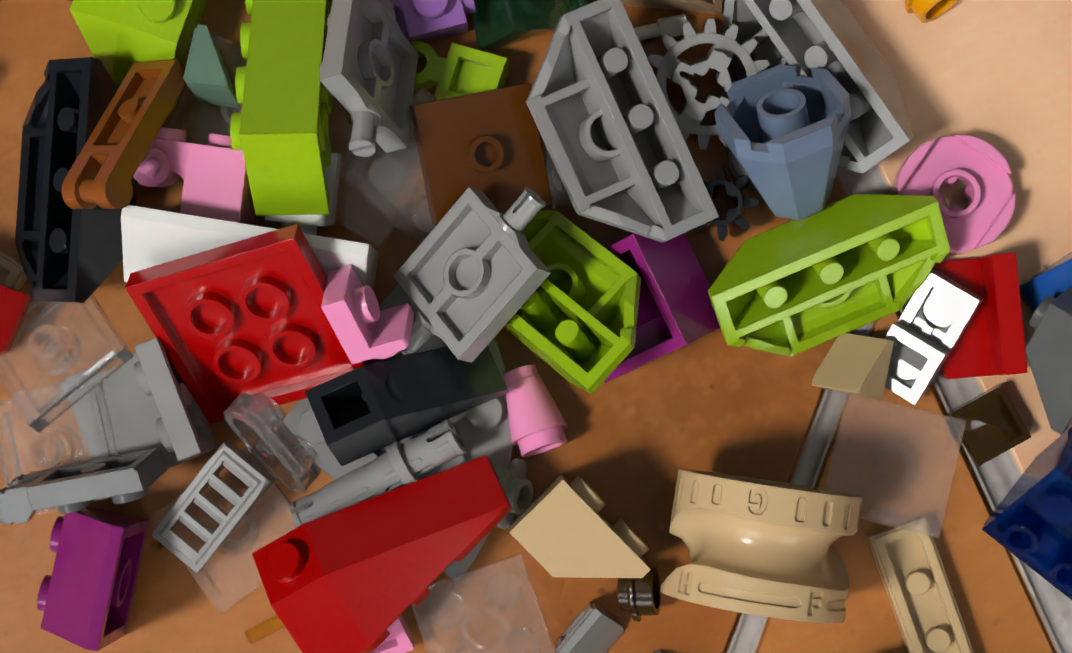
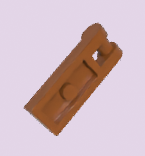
(123, 136)

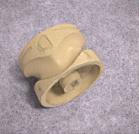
(761, 546)

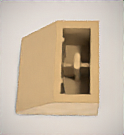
(574, 539)

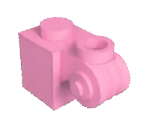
(212, 175)

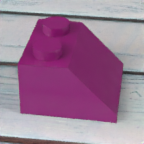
(671, 300)
(92, 576)

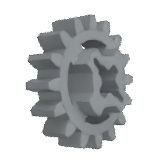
(718, 58)

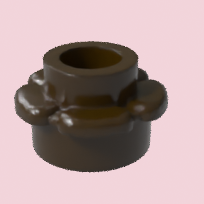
(640, 595)

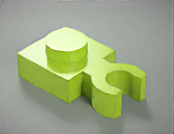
(462, 71)

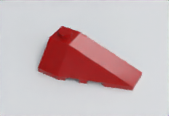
(362, 566)

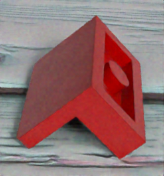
(995, 334)

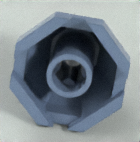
(787, 136)

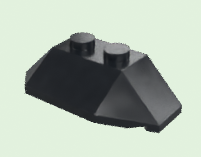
(62, 247)

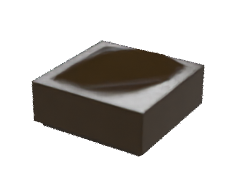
(990, 425)

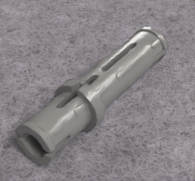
(391, 470)

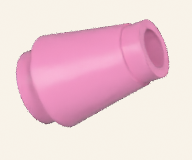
(532, 413)

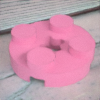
(986, 188)

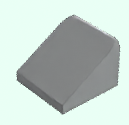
(590, 632)

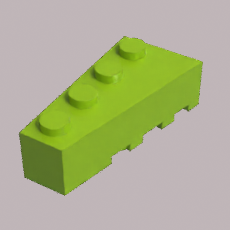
(284, 106)

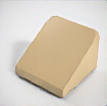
(855, 366)

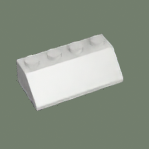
(164, 236)

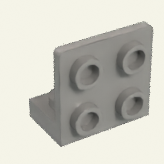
(155, 408)

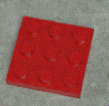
(243, 320)

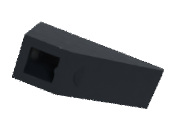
(400, 398)

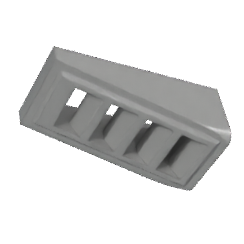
(243, 468)

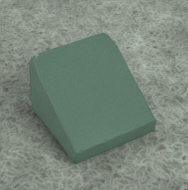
(207, 72)

